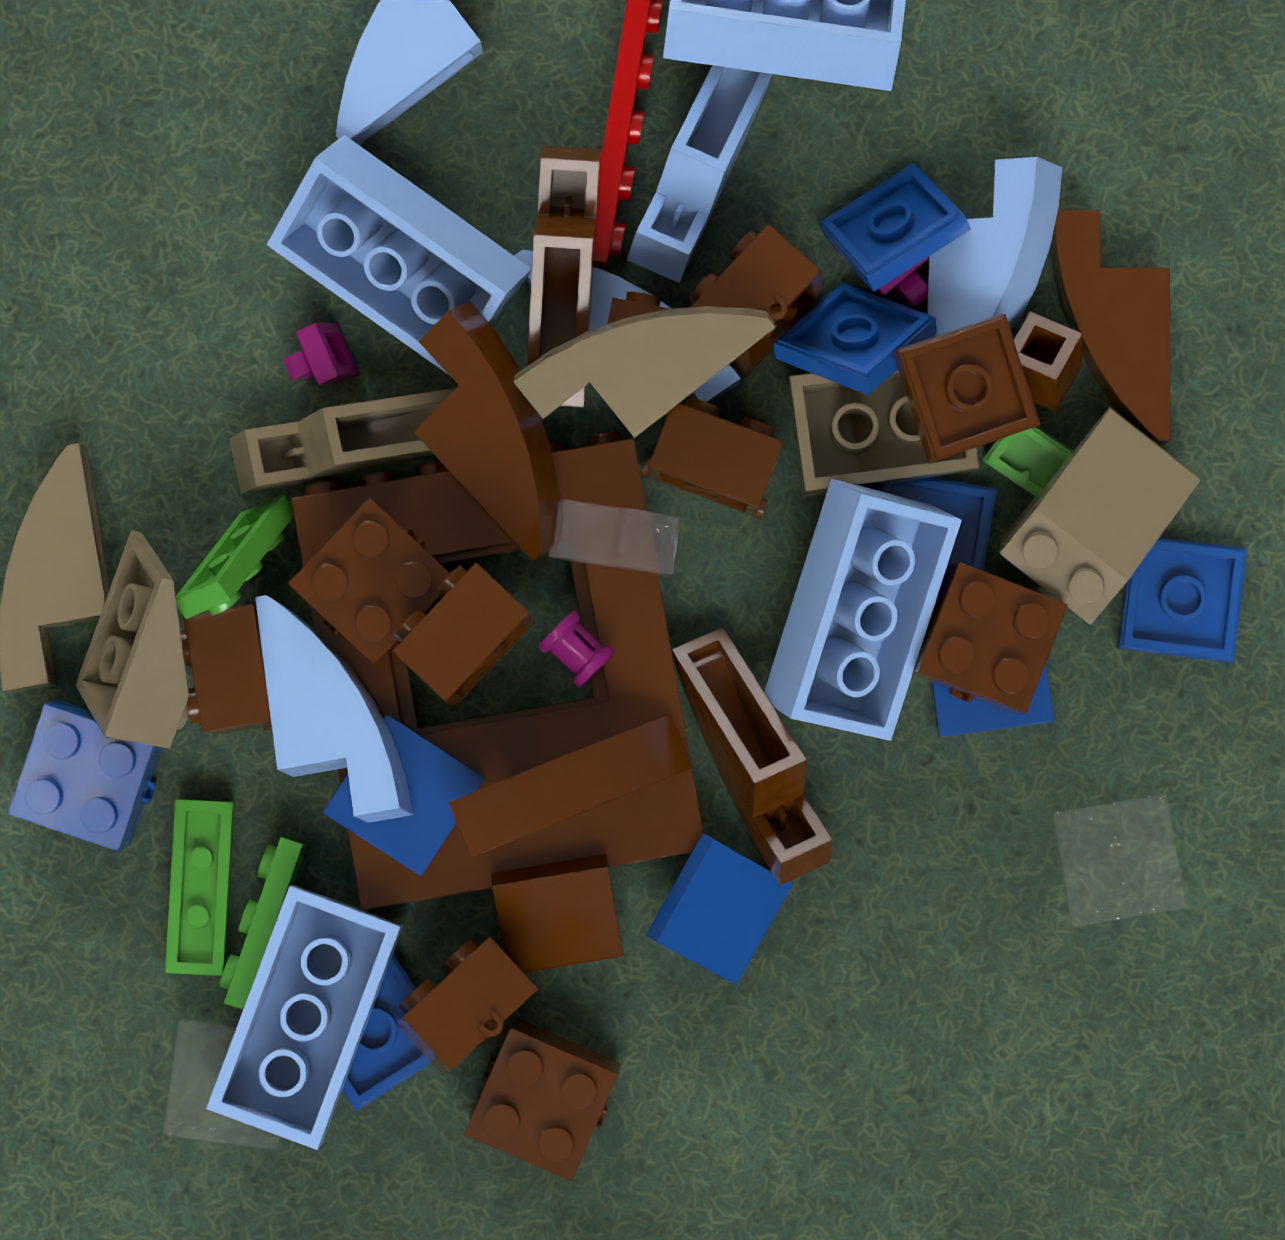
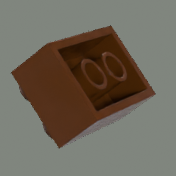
(462, 633)

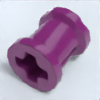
(576, 648)

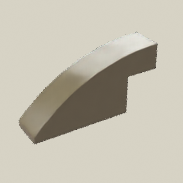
(644, 360)
(334, 442)
(53, 572)

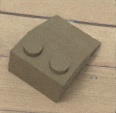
(860, 436)
(1098, 516)
(136, 657)

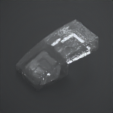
(616, 537)

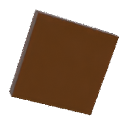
(966, 388)
(557, 914)

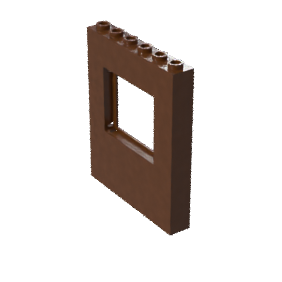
(629, 689)

